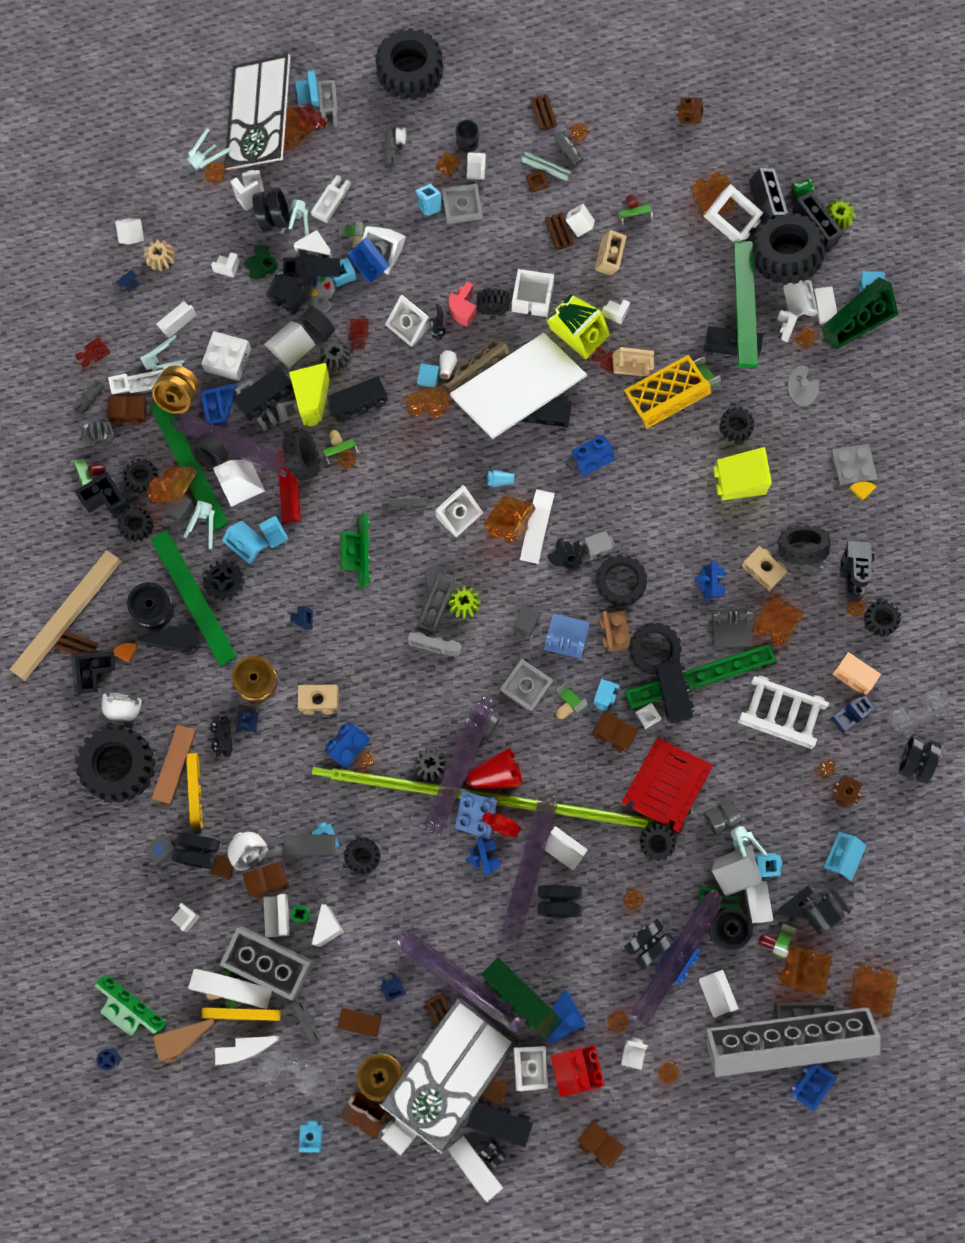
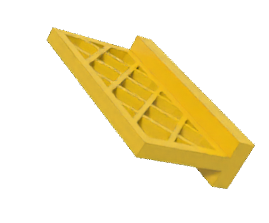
(673, 404)

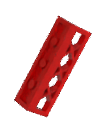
(289, 497)

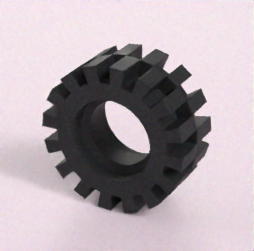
(493, 301)
(737, 414)
(133, 469)
(126, 517)
(884, 607)
(350, 852)
(662, 852)

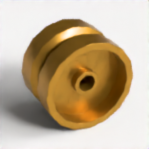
(175, 389)
(263, 686)
(368, 1072)

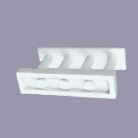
(786, 731)

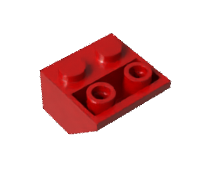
(577, 1070)

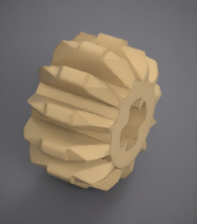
(152, 255)

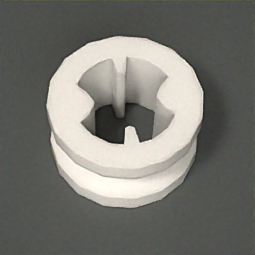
(400, 136)

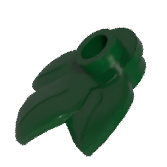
(258, 263)

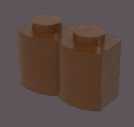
(127, 409)
(615, 732)
(266, 880)
(364, 1114)
(601, 1144)

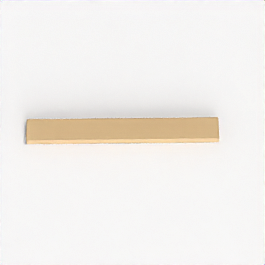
(65, 615)

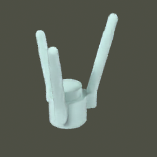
(197, 159)
(296, 212)
(150, 360)
(202, 511)
(741, 840)

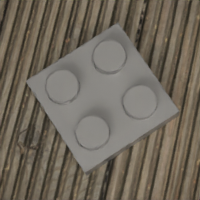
(462, 204)
(854, 464)
(526, 685)

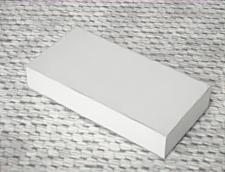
(825, 303)

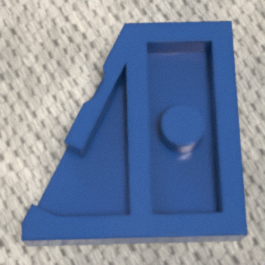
(218, 403)
(569, 1014)

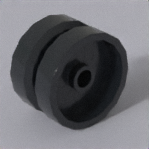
(271, 210)
(140, 606)
(920, 758)
(195, 854)
(559, 901)
(649, 943)

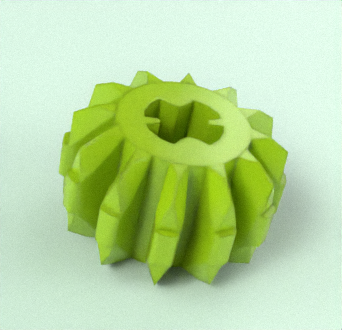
(844, 209)
(466, 608)

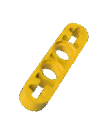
(194, 791)
(243, 1014)

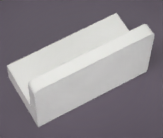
(244, 195)
(801, 298)
(176, 319)
(565, 848)
(758, 903)
(276, 916)
(718, 993)

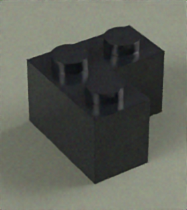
(100, 492)
(85, 667)

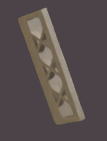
(475, 366)

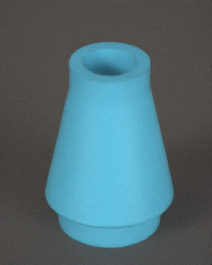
(499, 478)

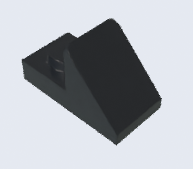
(792, 909)

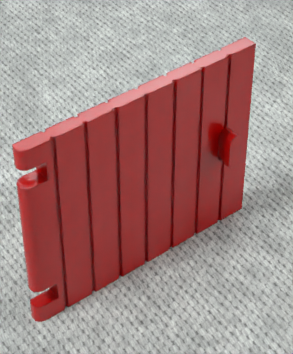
(667, 784)

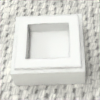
(648, 716)

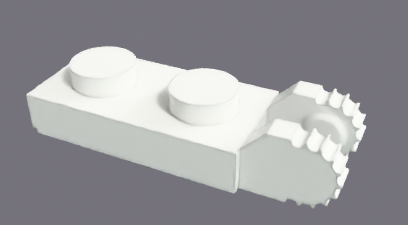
(330, 200)

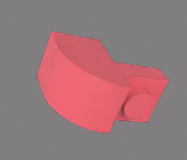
(460, 308)

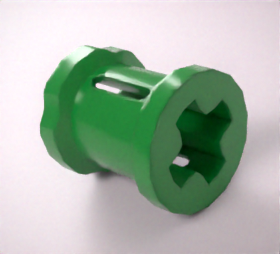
(802, 188)
(306, 915)

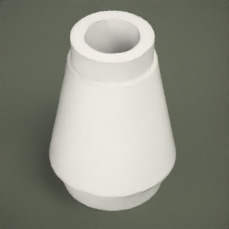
(446, 364)

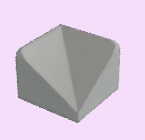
(287, 410)

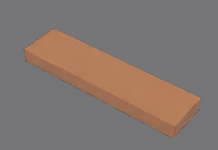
(174, 764)

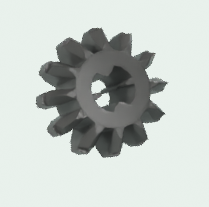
(341, 357)
(97, 433)
(433, 769)

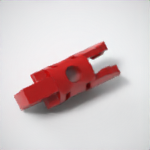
(501, 824)

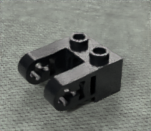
(856, 568)

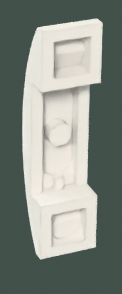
(136, 384)
(537, 527)
(230, 988)

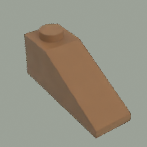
(178, 1041)

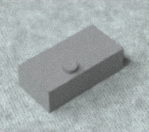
(266, 963)

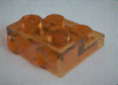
(295, 128)
(708, 191)
(429, 400)
(172, 484)
(509, 519)
(777, 620)
(806, 970)
(873, 990)

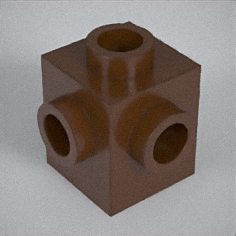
(690, 110)
(849, 785)

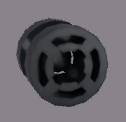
(489, 1151)

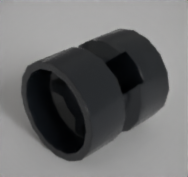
(467, 136)

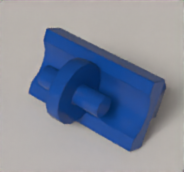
(708, 580)
(488, 865)

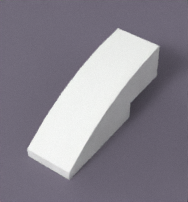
(244, 1049)
(475, 1169)

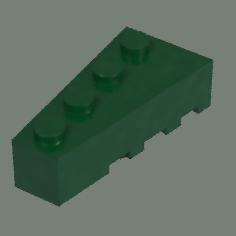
(862, 314)
(522, 998)

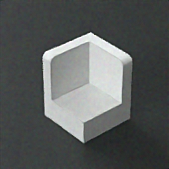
(476, 166)
(580, 220)
(129, 231)
(226, 265)
(616, 311)
(185, 917)

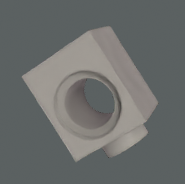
(599, 545)

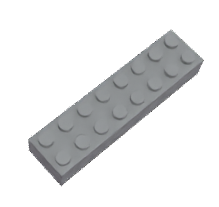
(793, 1041)

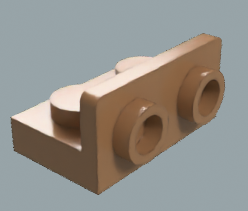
(615, 630)

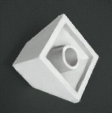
(386, 242)
(238, 480)

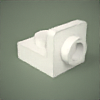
(252, 176)
(789, 321)
(634, 1053)

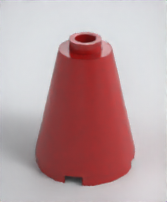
(496, 772)

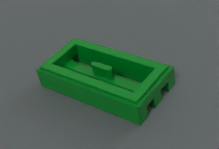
(737, 898)

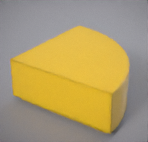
(862, 489)

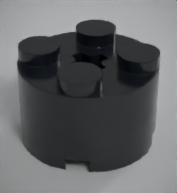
(286, 292)
(827, 911)
(739, 921)

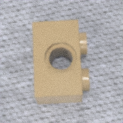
(610, 252)
(770, 578)
(308, 693)

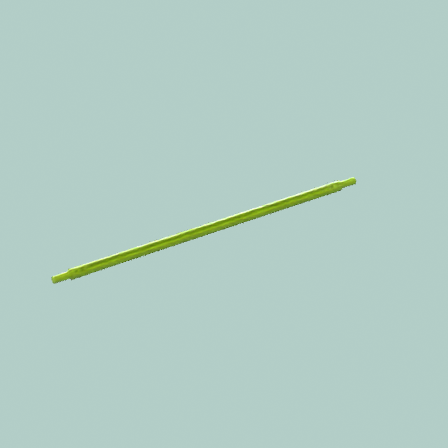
(503, 800)

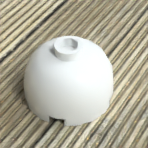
(120, 708)
(245, 849)

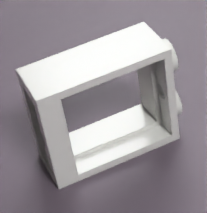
(713, 216)

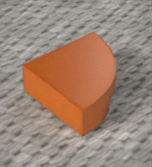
(125, 651)

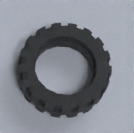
(292, 442)
(800, 534)
(626, 561)
(639, 634)

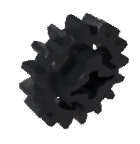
(223, 571)

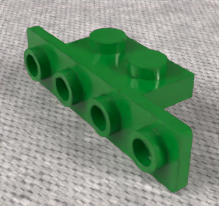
(355, 551)
(126, 1010)

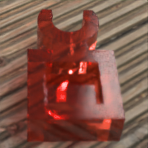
(310, 114)
(358, 331)
(94, 350)
(606, 359)

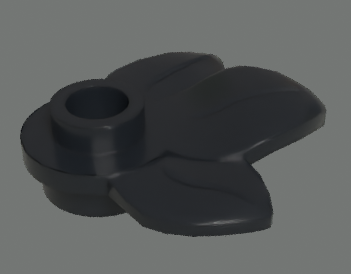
(437, 326)
(566, 550)

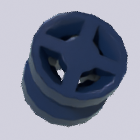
(104, 1059)

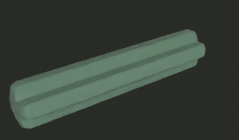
(546, 166)

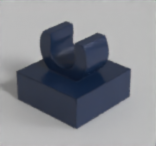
(127, 279)
(303, 617)
(247, 721)
(393, 988)

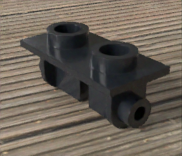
(221, 728)

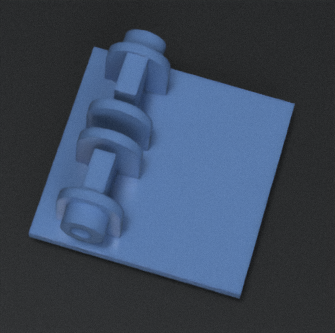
(566, 636)
(471, 812)

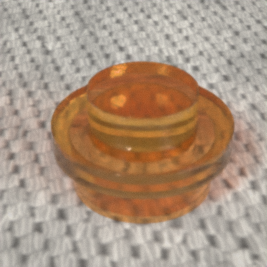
(579, 131)
(346, 459)
(855, 608)
(366, 759)
(826, 767)
(633, 899)
(618, 1021)
(668, 1072)

